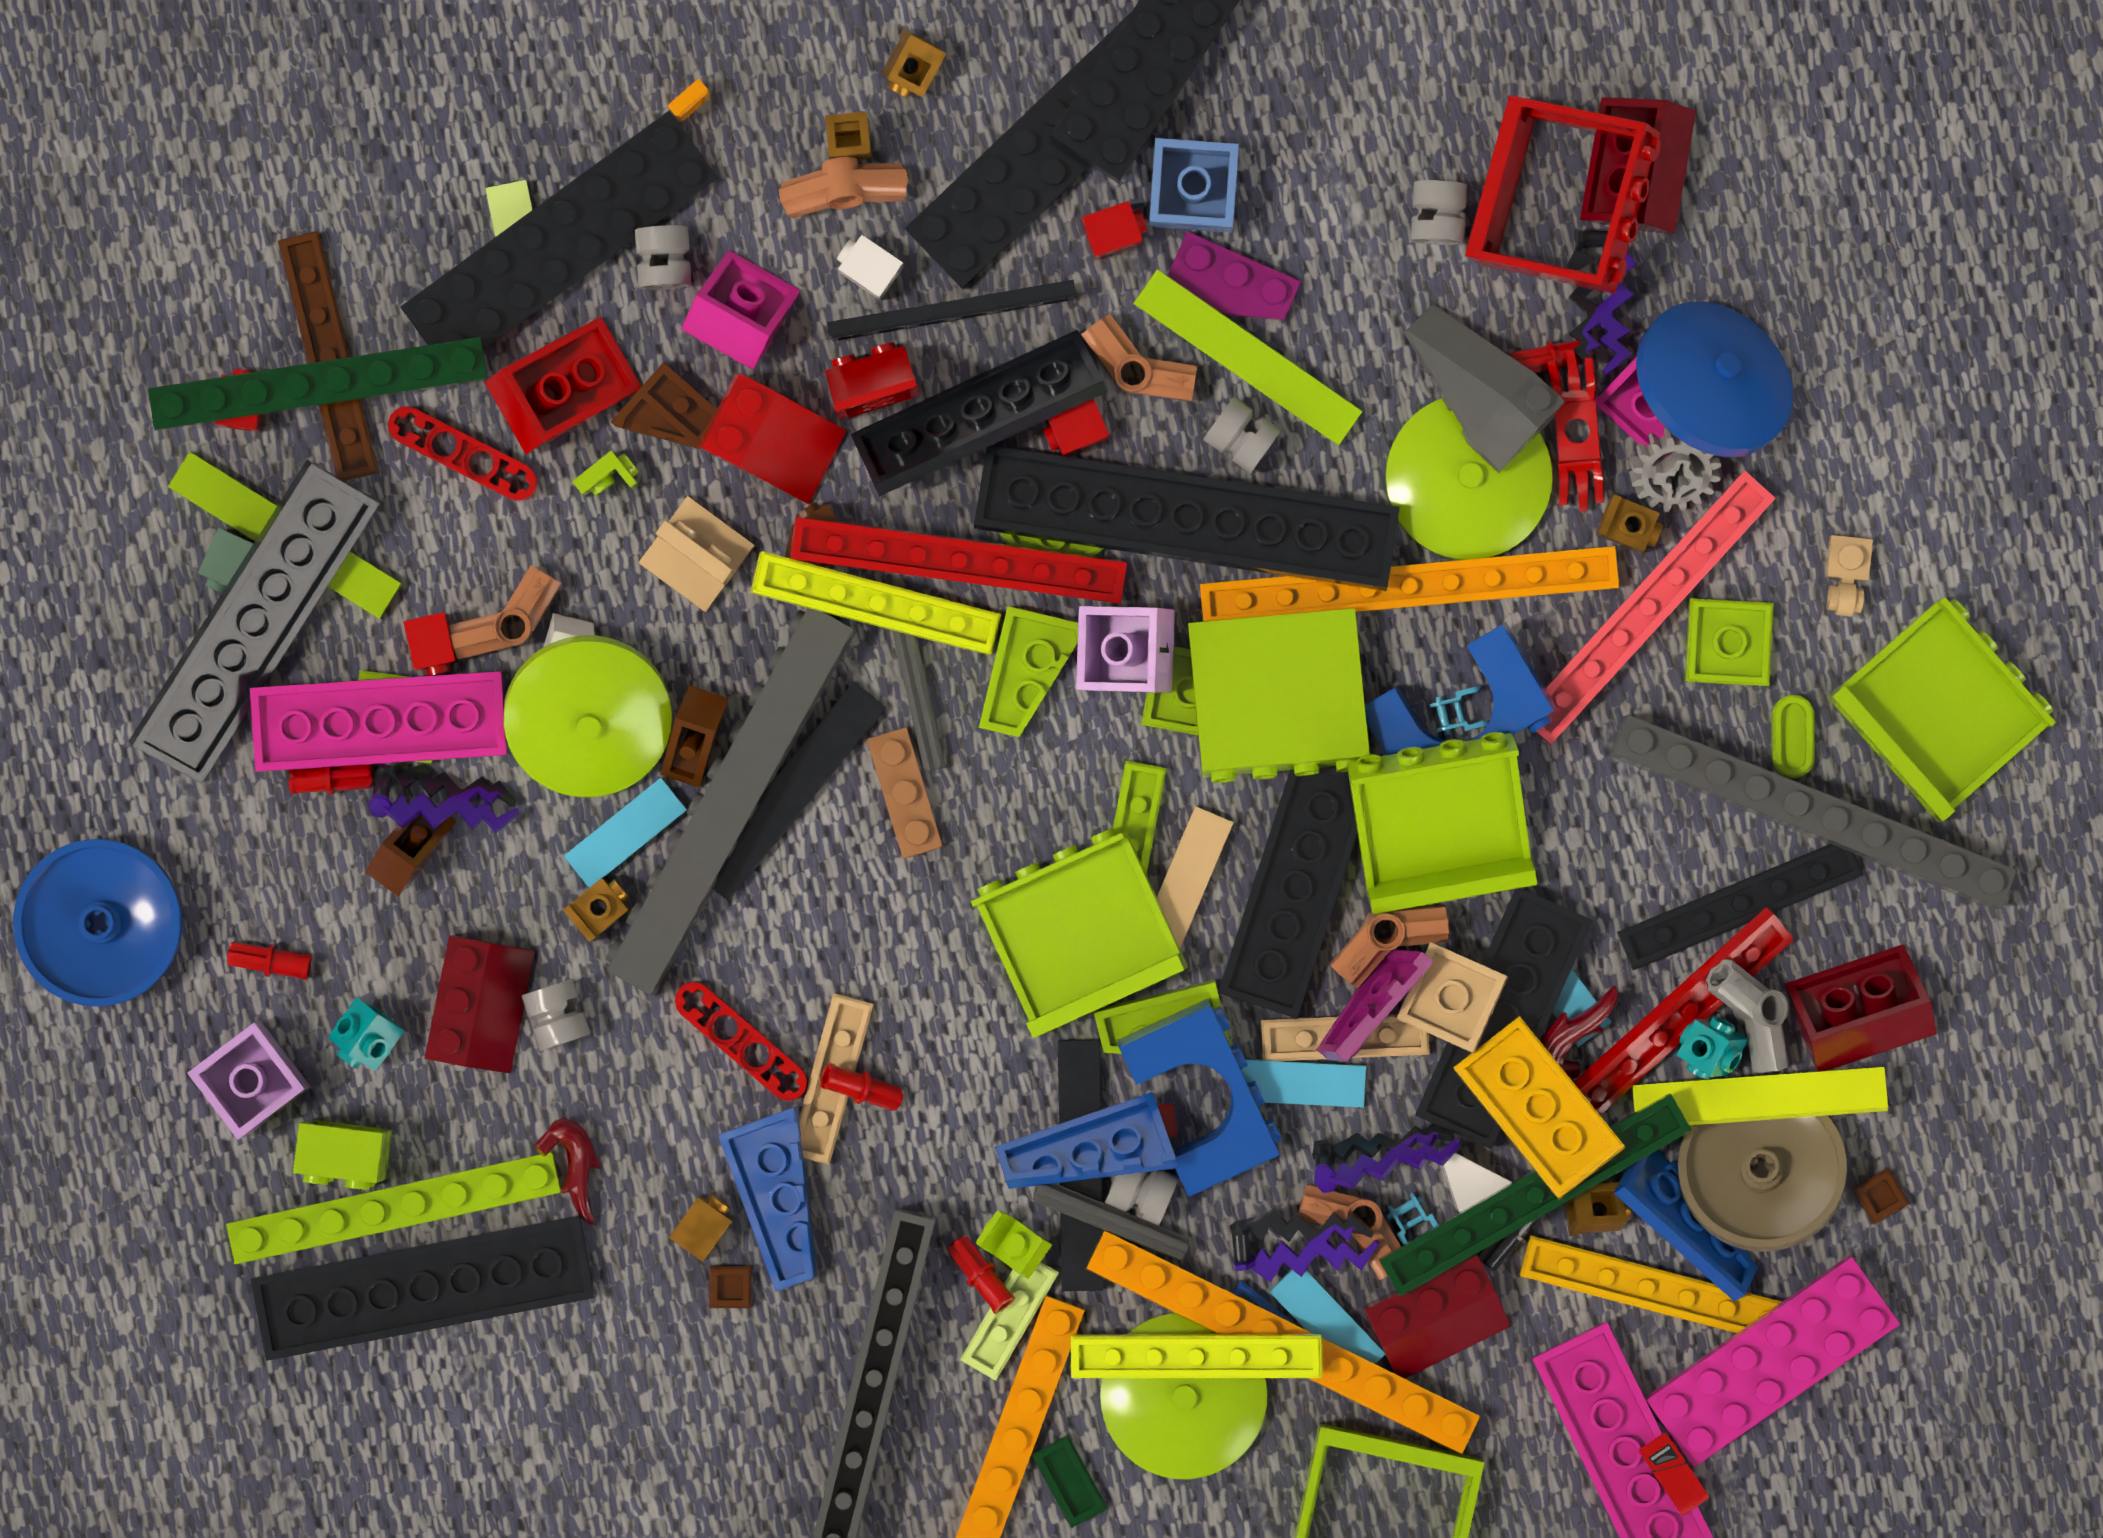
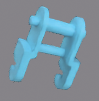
(1443, 717)
(1395, 1213)

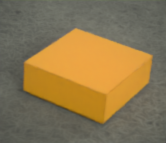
(689, 100)

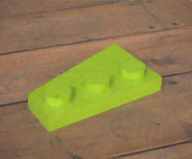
(1025, 667)
(1130, 1016)

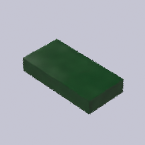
(1069, 1481)

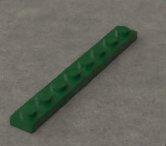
(317, 383)
(1524, 1202)

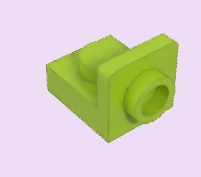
(598, 476)
(1013, 1243)

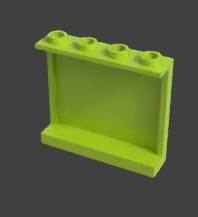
(1278, 694)
(1942, 707)
(1441, 822)
(1080, 931)

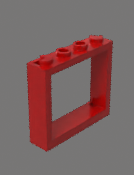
(1505, 174)

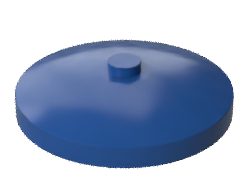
(1714, 379)
(97, 922)

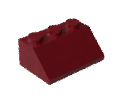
(1666, 173)
(479, 1004)
(1861, 1008)
(1437, 1318)

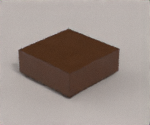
(1880, 1195)
(730, 1286)

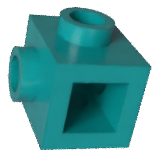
(365, 1035)
(1711, 1047)

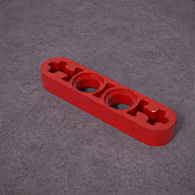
(465, 449)
(737, 1045)

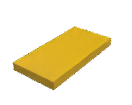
(1539, 1108)

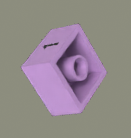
(1125, 649)
(249, 1080)

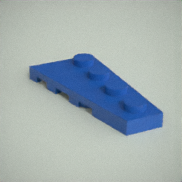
(1097, 1145)
(773, 1188)
(1655, 1195)

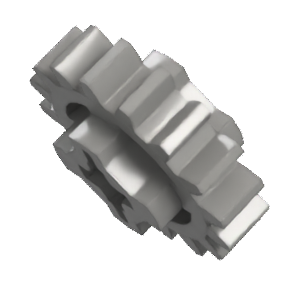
(1674, 472)

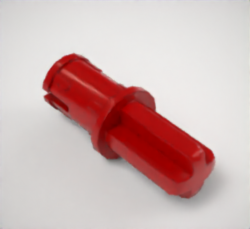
(1537, 358)
(331, 779)
(269, 960)
(861, 1087)
(980, 1274)

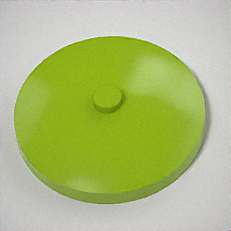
(1454, 497)
(587, 716)
(1182, 1423)

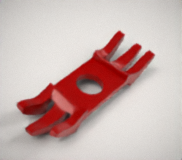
(1583, 455)

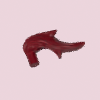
(1567, 1032)
(580, 1159)

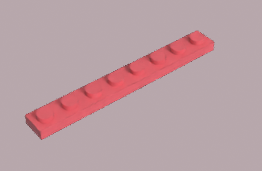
(1654, 601)

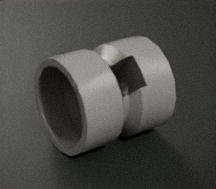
(1438, 212)
(663, 242)
(1242, 435)
(556, 1014)
(1143, 1191)

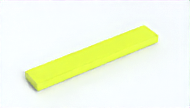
(875, 603)
(1772, 1096)
(1197, 1356)

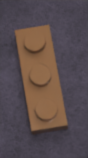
(904, 792)

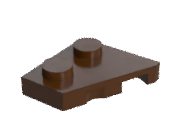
(667, 410)

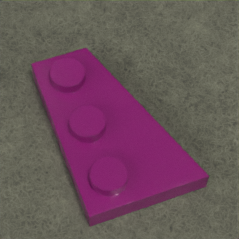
(1232, 280)
(1373, 1003)

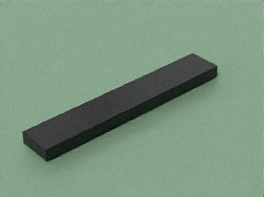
(951, 310)
(799, 784)
(1738, 904)
(1078, 1097)

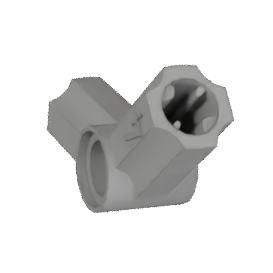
(1758, 1009)

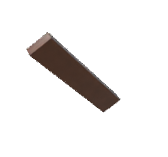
(324, 341)

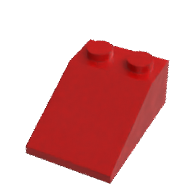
(871, 381)
(562, 385)
(771, 438)

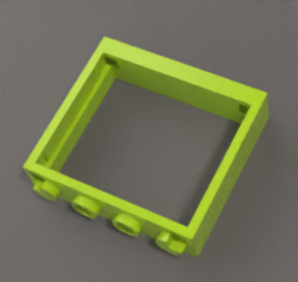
(1396, 1450)

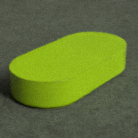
(1792, 736)

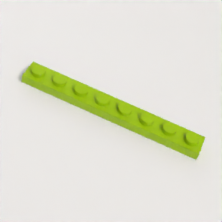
(393, 1208)

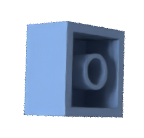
(1193, 185)

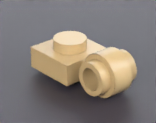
(1849, 561)

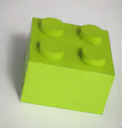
(342, 1152)

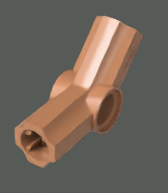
(843, 185)
(1116, 350)
(487, 632)
(1411, 927)
(1318, 1206)

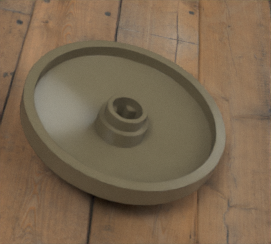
(1763, 1179)

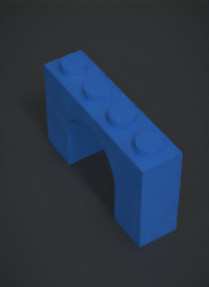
(1516, 690)
(1199, 1038)

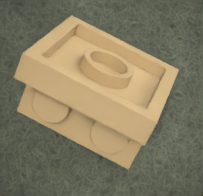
(696, 554)
(1453, 998)

